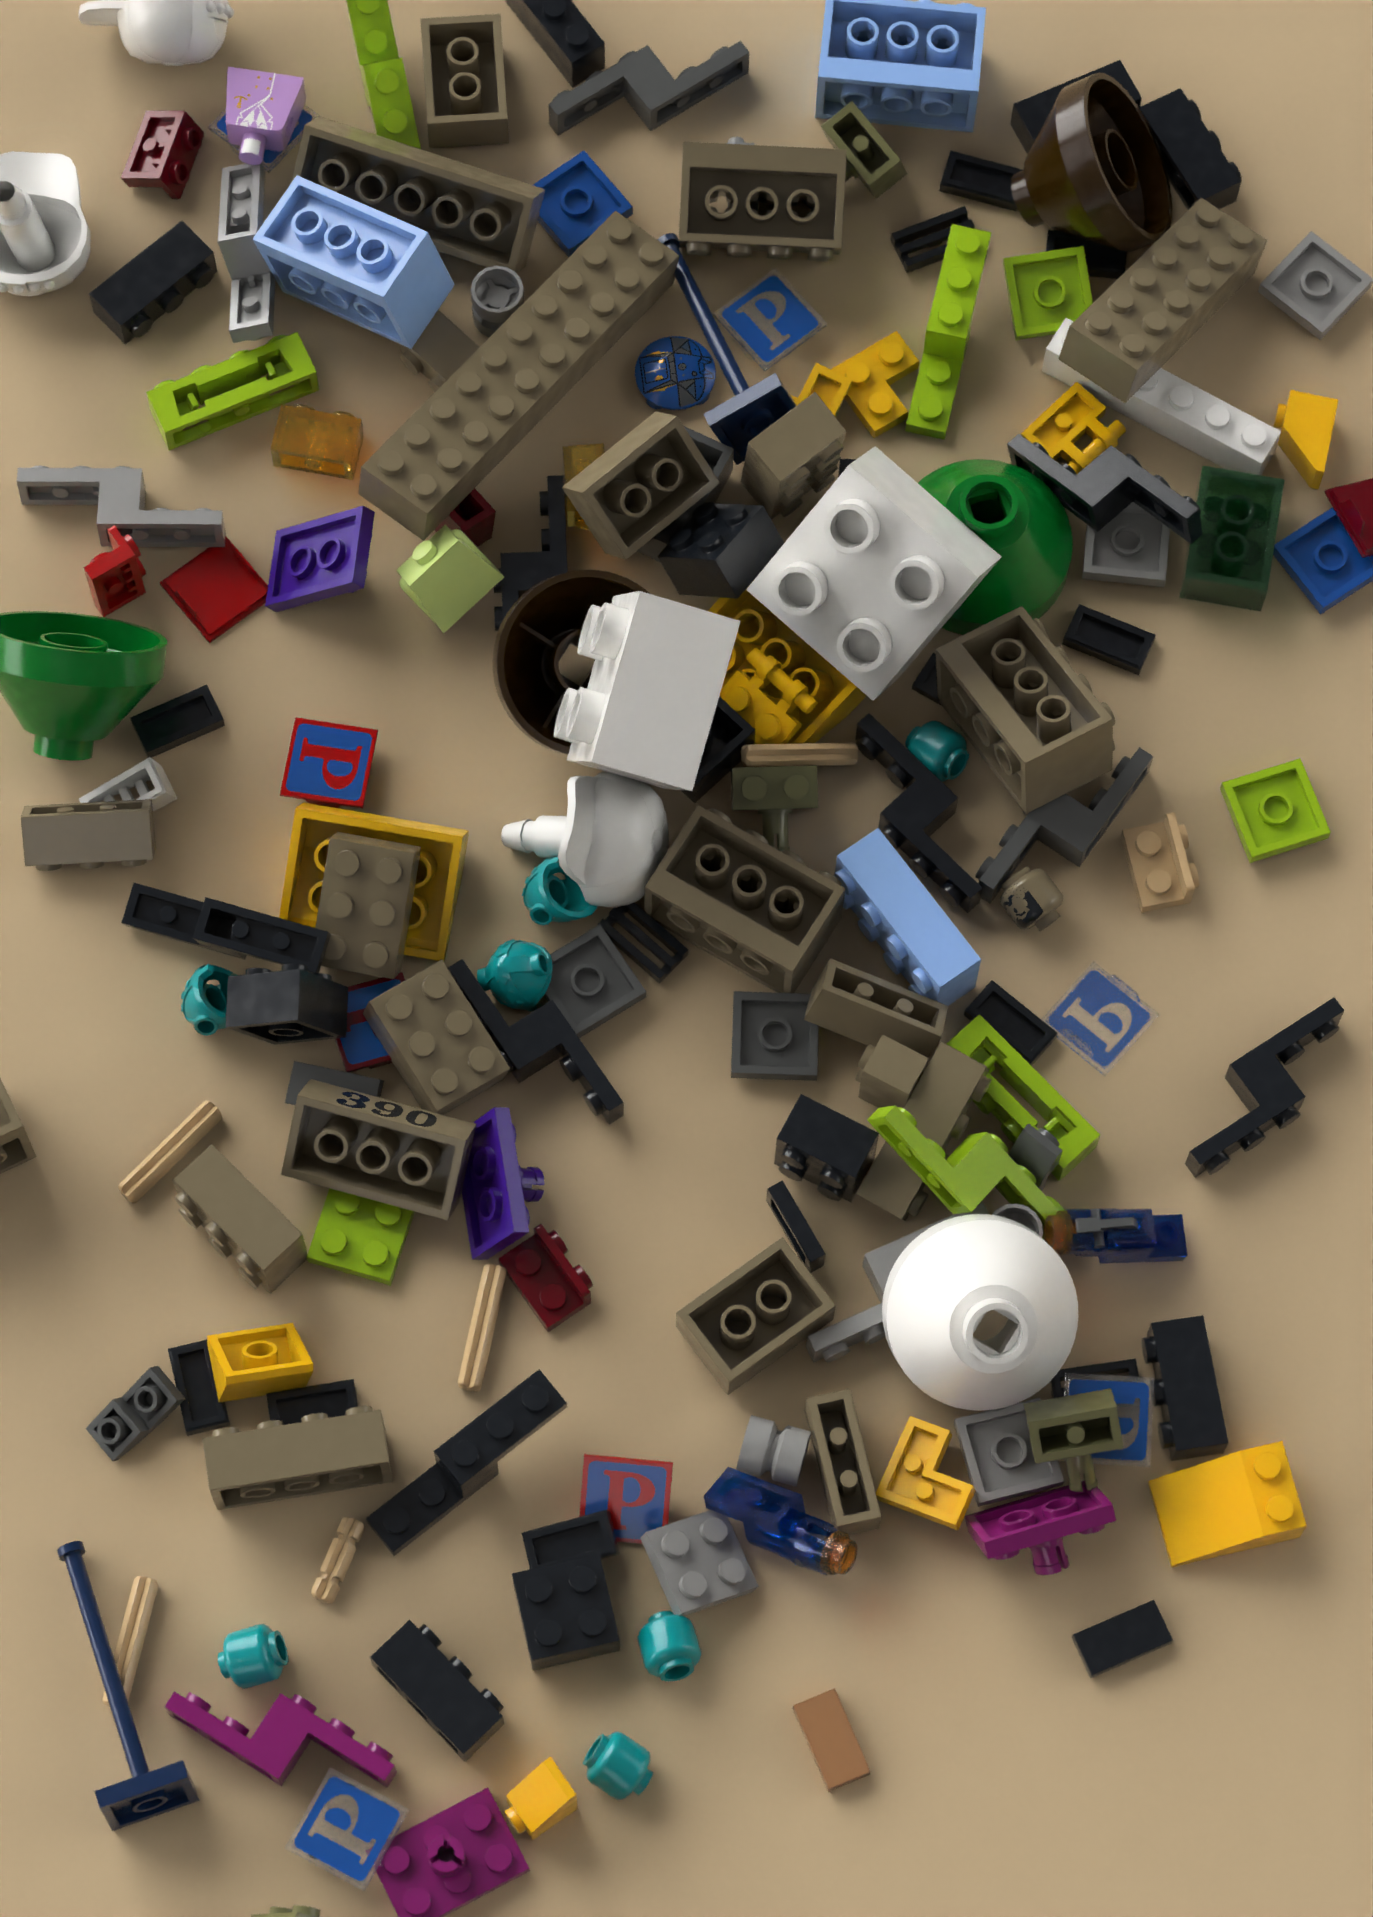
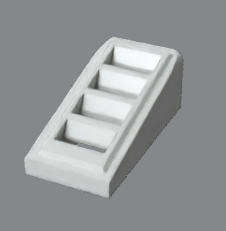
(136, 777)

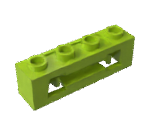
(232, 390)
(1071, 1130)

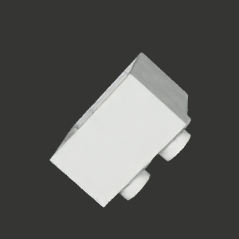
(873, 572)
(648, 689)

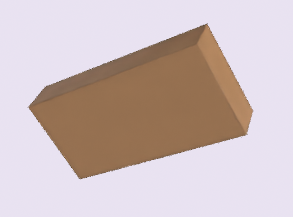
(831, 1740)

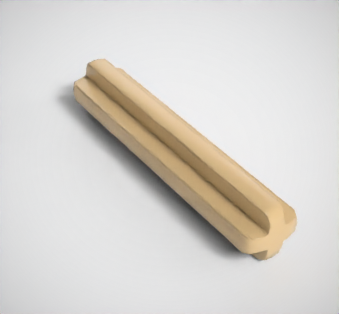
(799, 754)
(170, 1151)
(482, 1328)
(134, 1631)

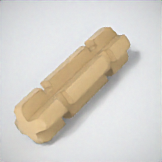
(338, 1560)

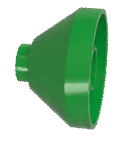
(1018, 521)
(75, 676)

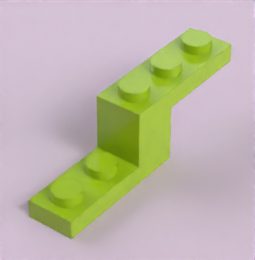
(382, 71)
(948, 331)
(968, 1172)

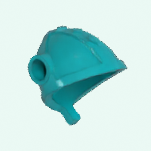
(553, 898)
(517, 974)
(205, 1003)

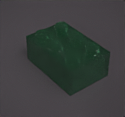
(1238, 539)

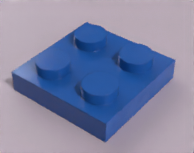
(578, 202)
(1324, 561)

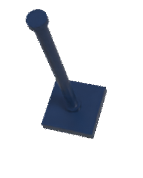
(751, 408)
(147, 1791)

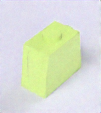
(447, 576)

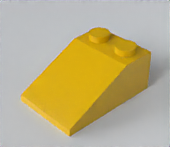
(1228, 1505)

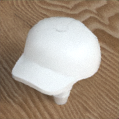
(164, 29)
(40, 223)
(605, 842)

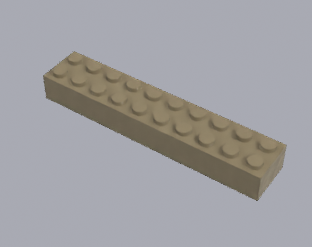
(517, 375)

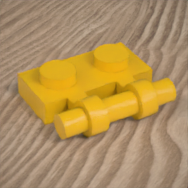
(1068, 421)
(768, 717)

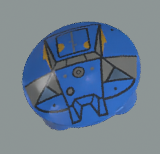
(675, 373)

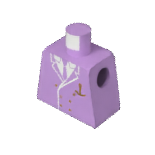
(262, 111)

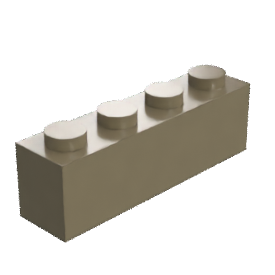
(940, 1110)

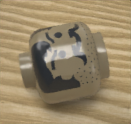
(1031, 899)

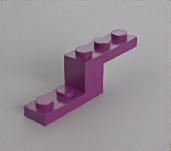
(282, 1737)

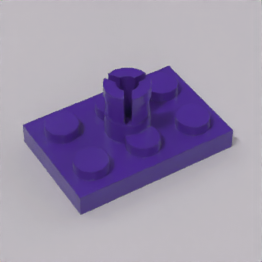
(320, 559)
(497, 1187)

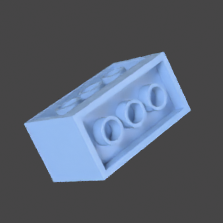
(902, 62)
(354, 261)

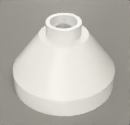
(948, 1285)

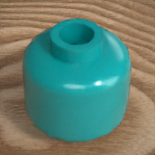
(939, 749)
(669, 1646)
(253, 1656)
(618, 1765)

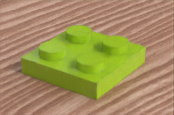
(1046, 290)
(1275, 810)
(360, 1236)

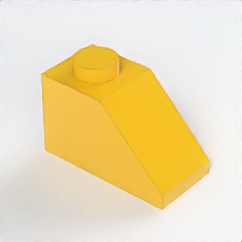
(1306, 432)
(540, 1800)

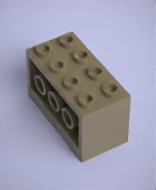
(766, 172)
(1025, 709)
(744, 900)

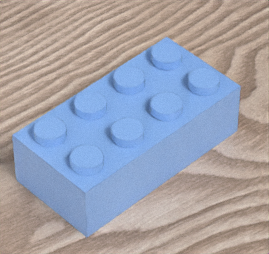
(905, 921)

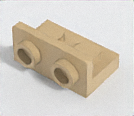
(1160, 864)

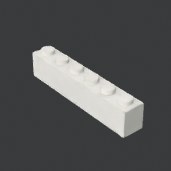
(1181, 414)

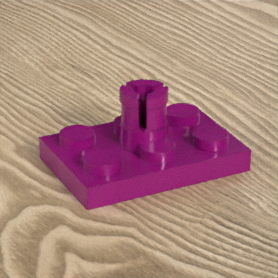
(1040, 1525)
(451, 1859)

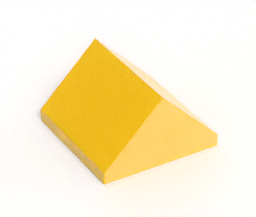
(258, 1361)

